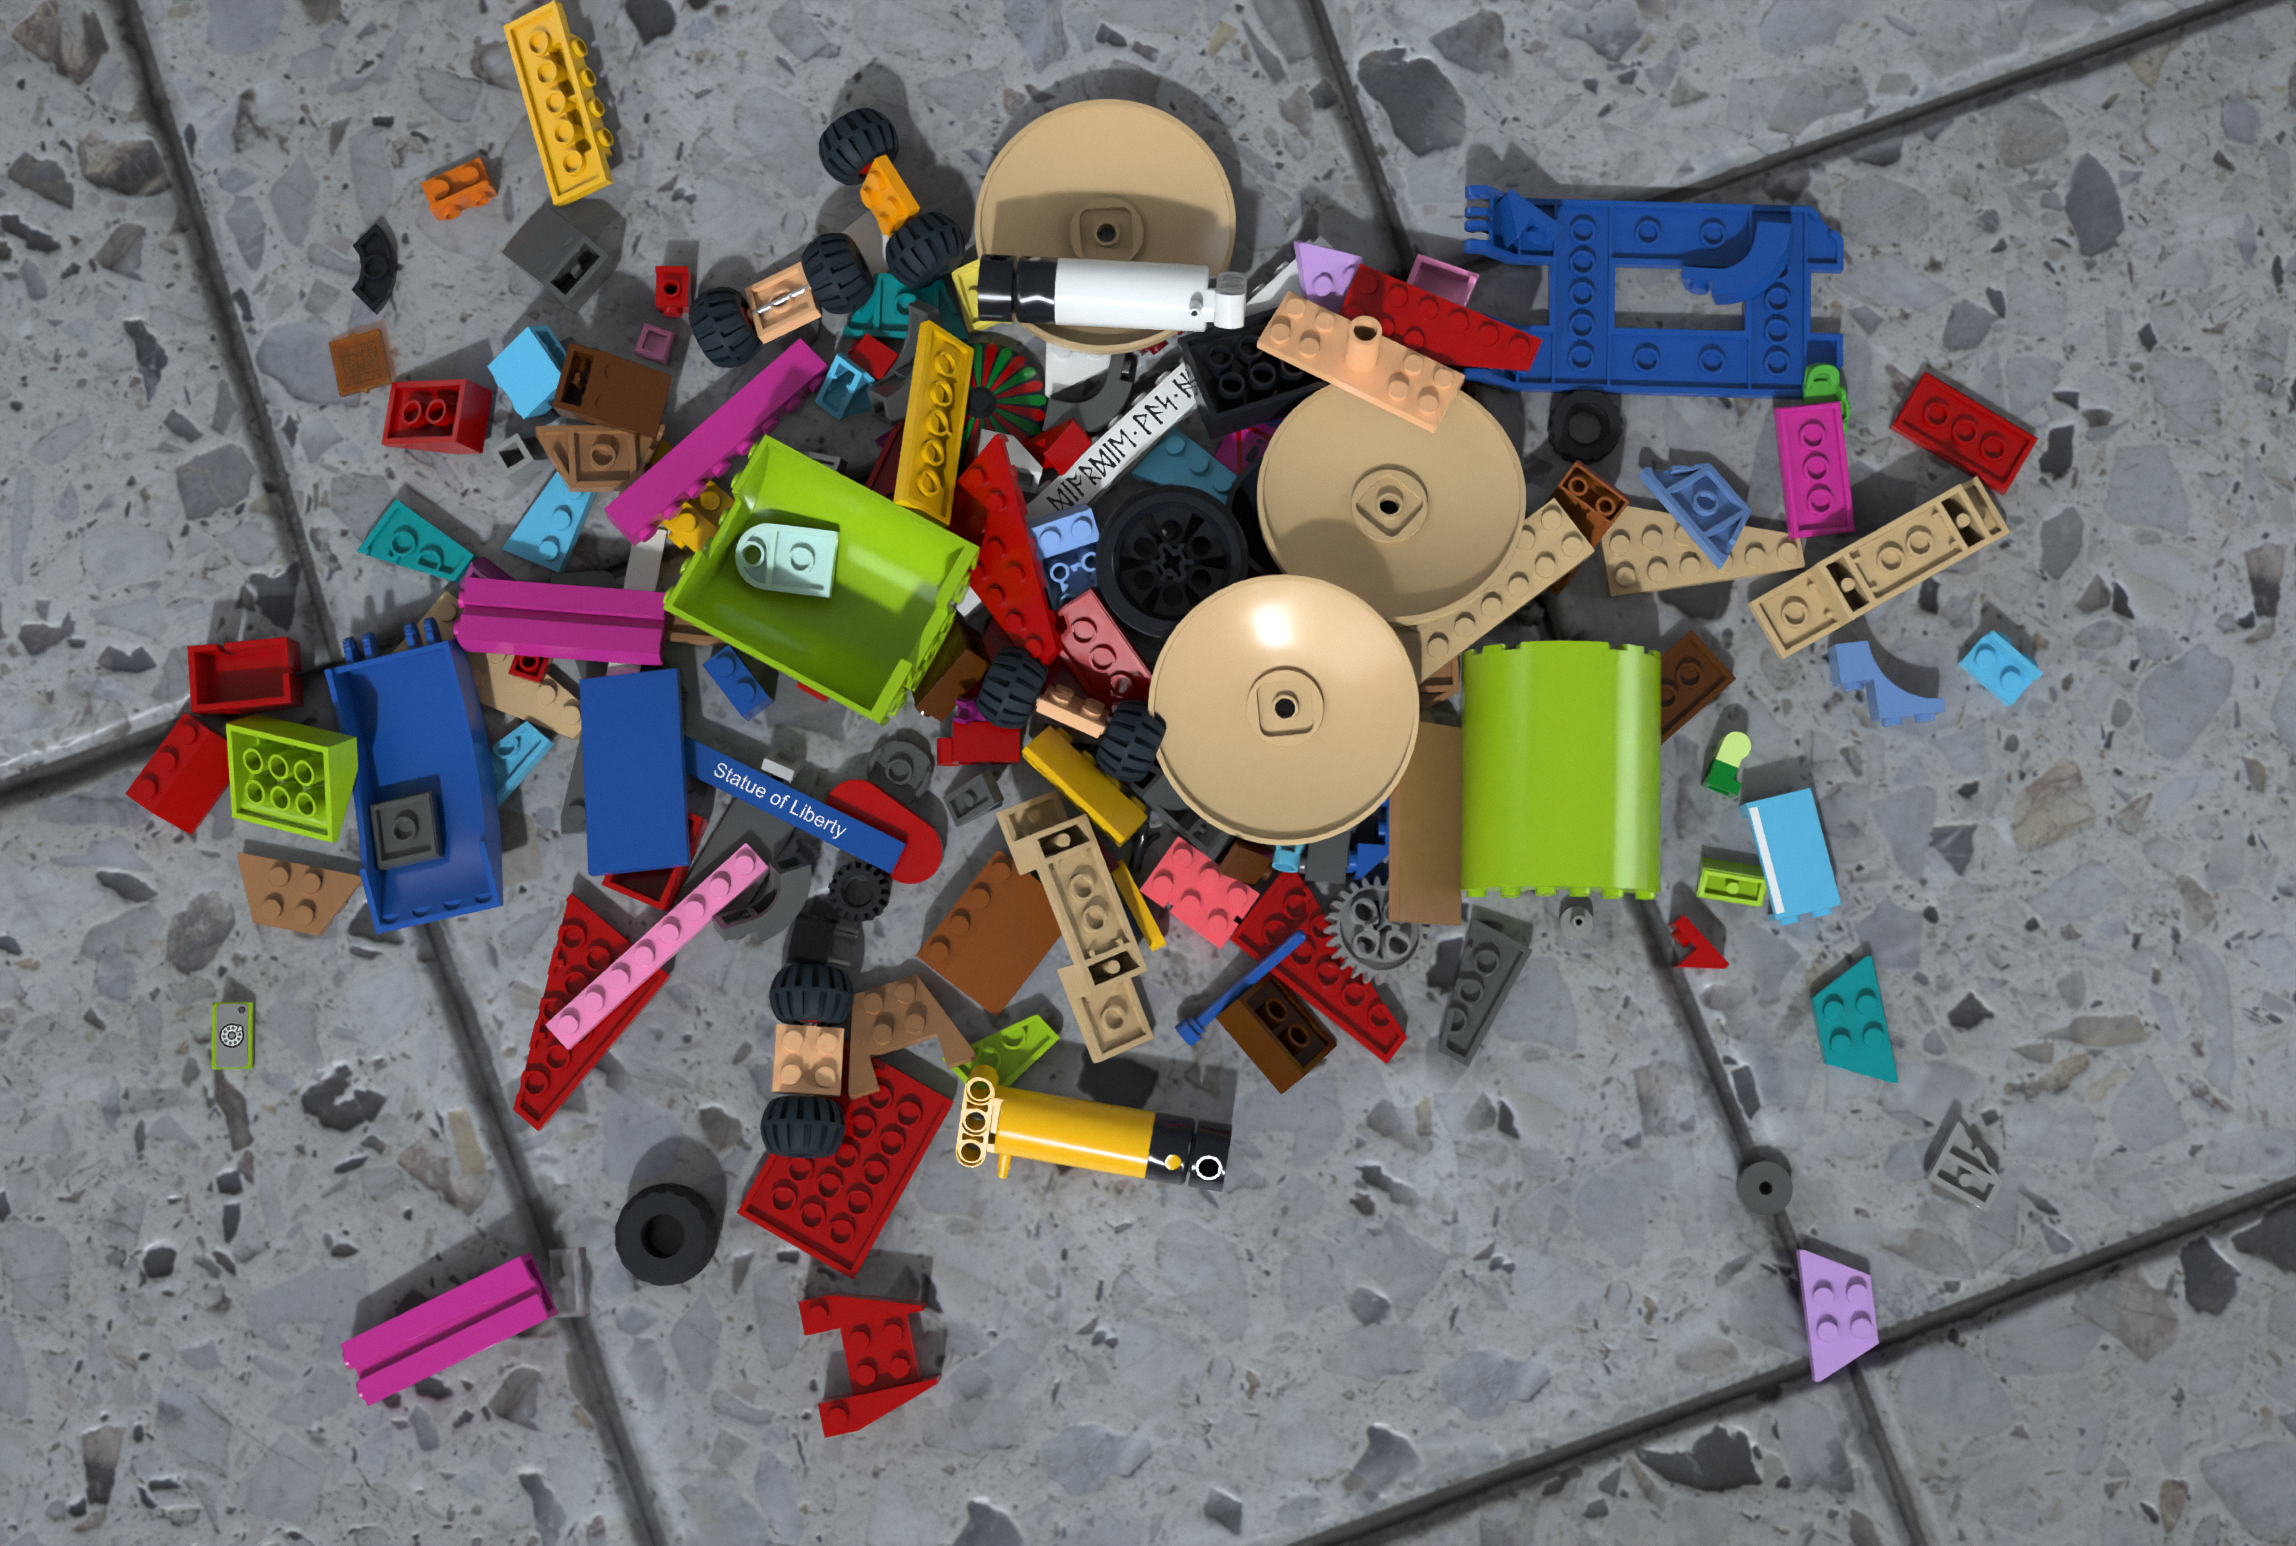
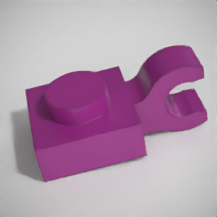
(967, 710)

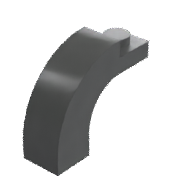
(1100, 410)
(1164, 801)

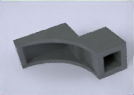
(891, 393)

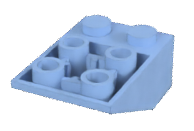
(1067, 552)

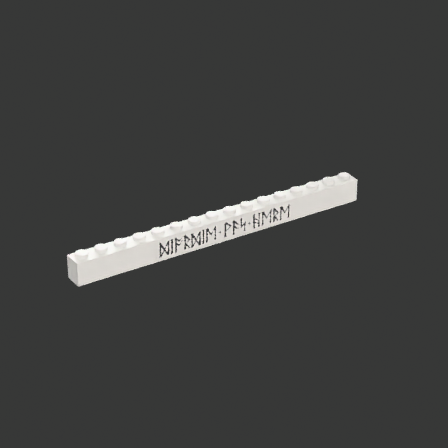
(1140, 430)

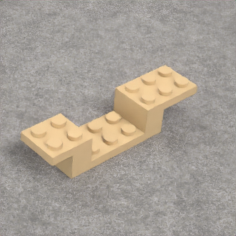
(1878, 567)
(1089, 919)

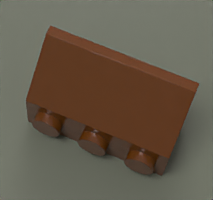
(1276, 1032)

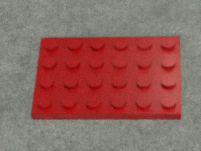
(844, 1200)

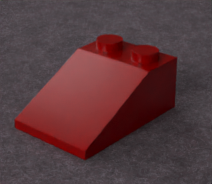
(437, 416)

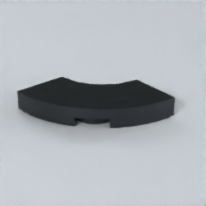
(377, 269)

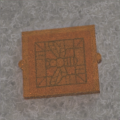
(360, 363)

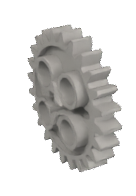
(1349, 928)

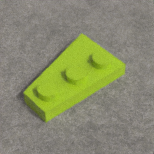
(1010, 1050)

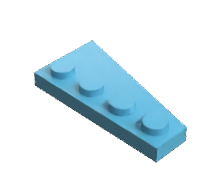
(551, 526)

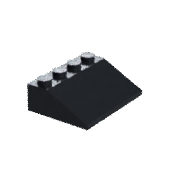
(1238, 382)

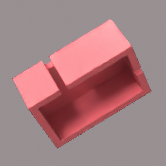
(1198, 893)

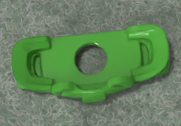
(1823, 384)

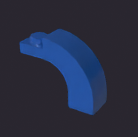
(1752, 274)

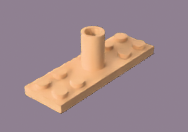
(1361, 360)

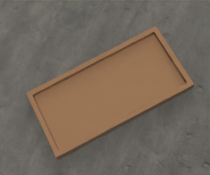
(1427, 831)

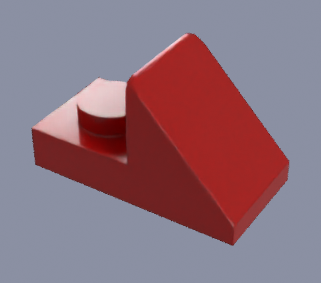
(1059, 446)
(1701, 953)

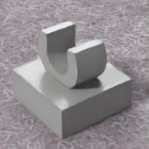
(782, 764)

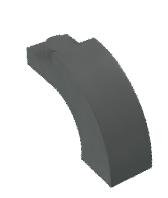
(777, 905)

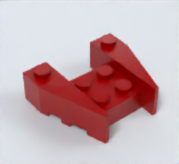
(877, 1353)

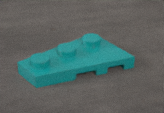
(416, 544)

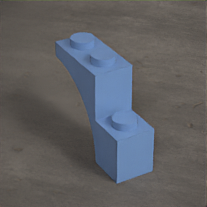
(1854, 666)

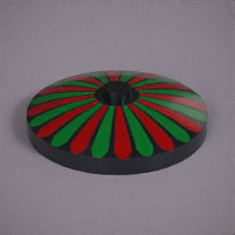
(1002, 398)

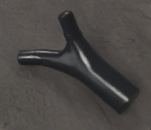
(1140, 846)

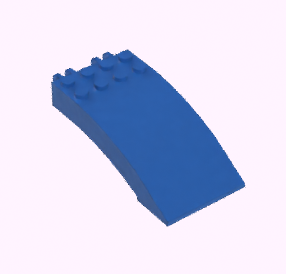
(415, 735)

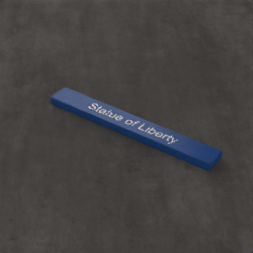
(792, 806)

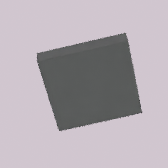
(406, 831)

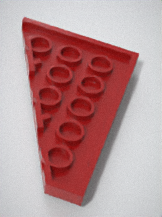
(1008, 574)
(582, 953)

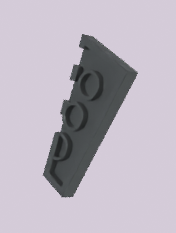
(1483, 983)

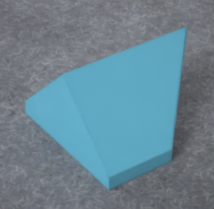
(845, 389)

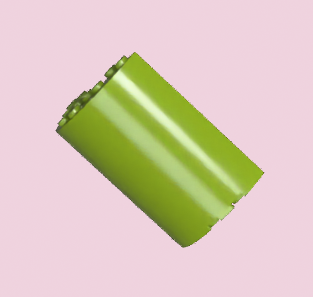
(888, 595)
(1561, 770)

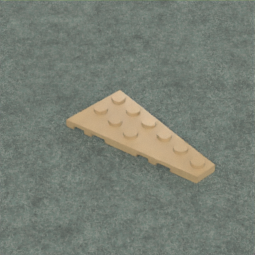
(541, 704)

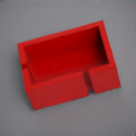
(251, 680)
(659, 886)

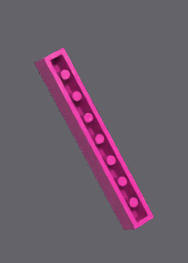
(717, 443)

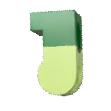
(1725, 763)

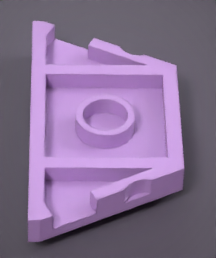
(1325, 274)
(1836, 1313)

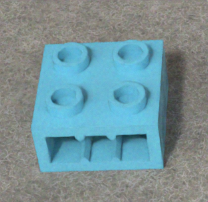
(530, 370)

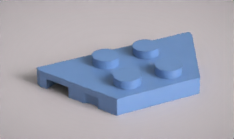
(1701, 505)

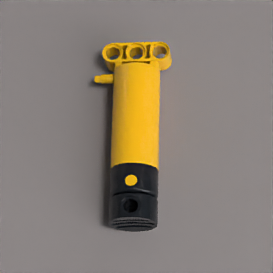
(1088, 1135)

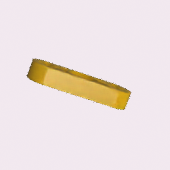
(1138, 907)

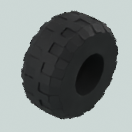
(634, 1238)

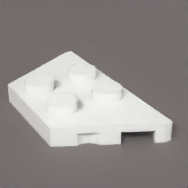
(1071, 368)

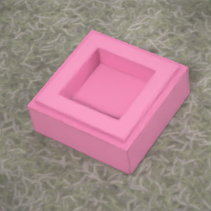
(655, 344)

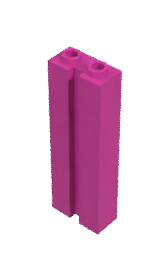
(562, 621)
(449, 1329)

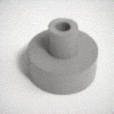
(1568, 925)

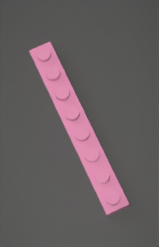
(657, 946)

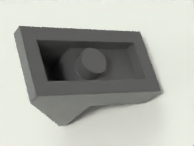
(974, 799)

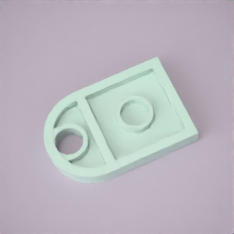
(791, 559)

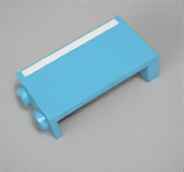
(1792, 855)

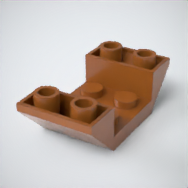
(1590, 504)

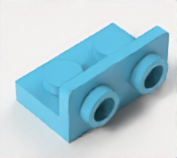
(2000, 666)

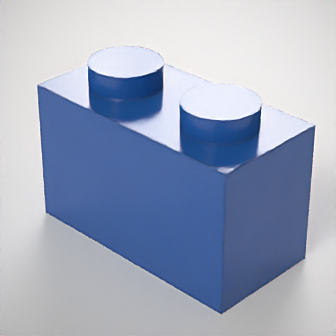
(738, 683)

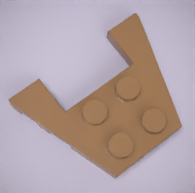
(894, 1019)

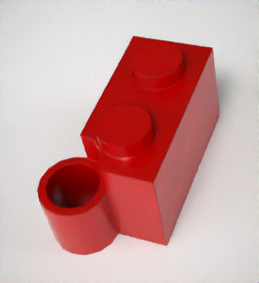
(979, 745)

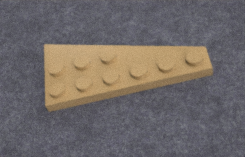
(1654, 553)

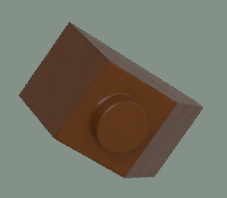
(1247, 862)

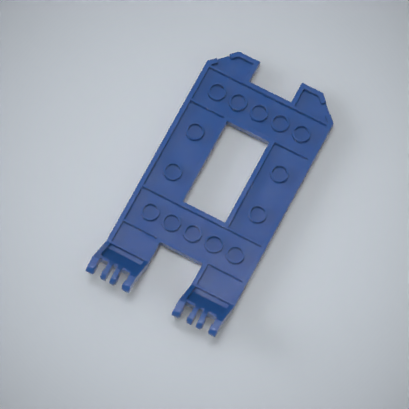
(1581, 339)

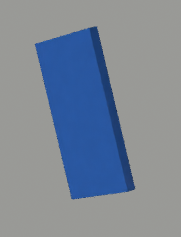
(634, 772)

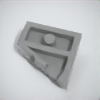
(1964, 1169)

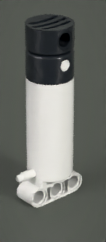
(1109, 293)

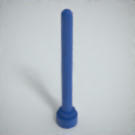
(1192, 1028)

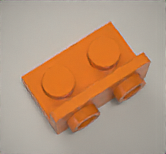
(459, 190)

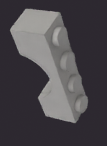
(523, 454)

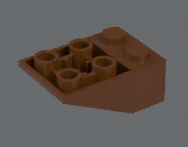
(611, 391)

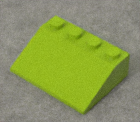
(290, 775)

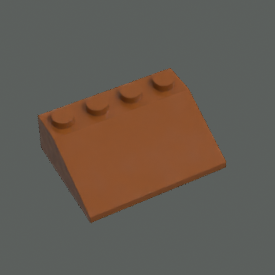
(993, 935)

